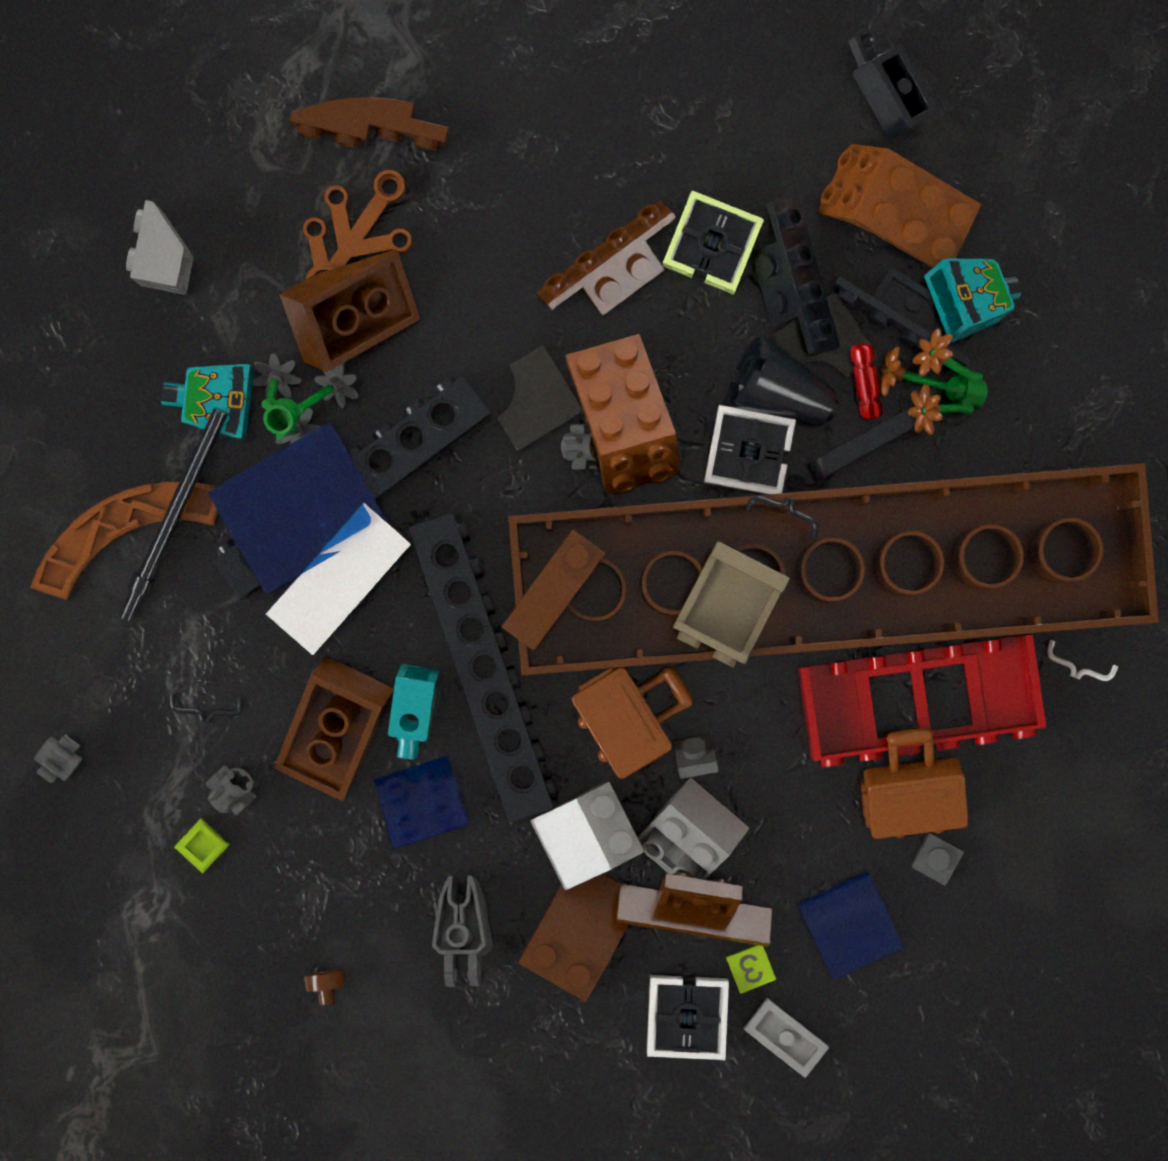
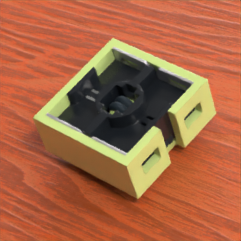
(719, 228)

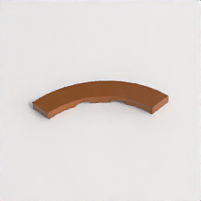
(109, 521)

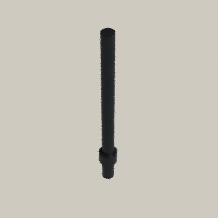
(142, 581)

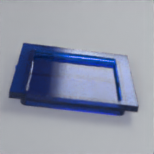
(295, 507)

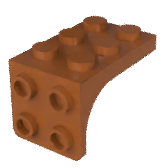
(899, 203)
(625, 414)

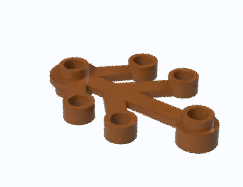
(353, 242)

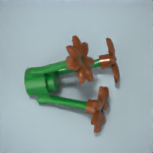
(965, 391)

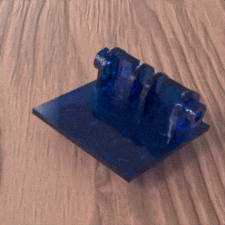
(421, 802)

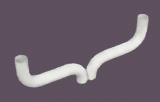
(1073, 669)

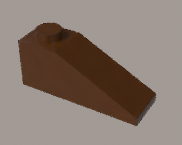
(553, 589)

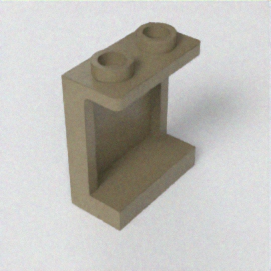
(729, 604)

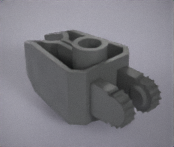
(462, 930)

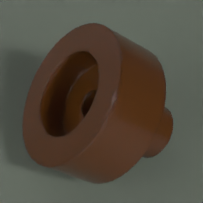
(324, 983)

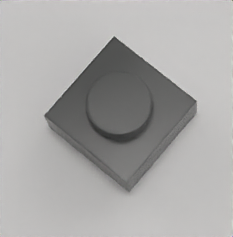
(695, 756)
(937, 859)

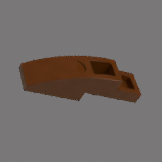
(354, 118)

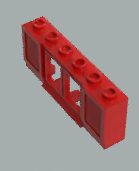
(1000, 690)

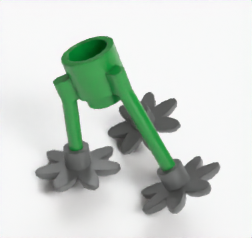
(284, 416)

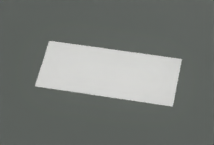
(333, 588)

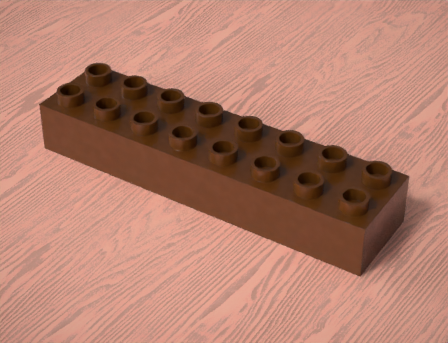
(881, 571)

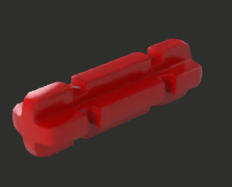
(866, 381)

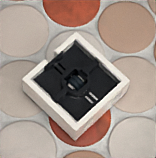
(750, 466)
(693, 1034)

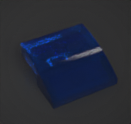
(850, 925)

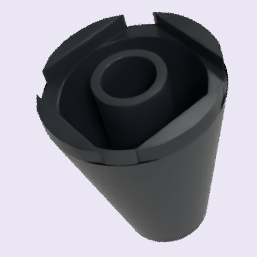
(780, 385)

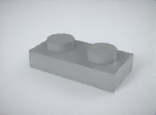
(786, 1037)

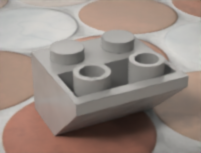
(160, 254)
(692, 833)

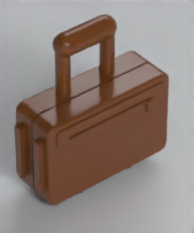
(622, 719)
(914, 795)

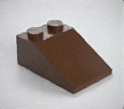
(349, 309)
(333, 727)
(576, 936)

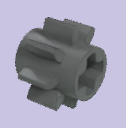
(580, 448)
(58, 759)
(230, 790)

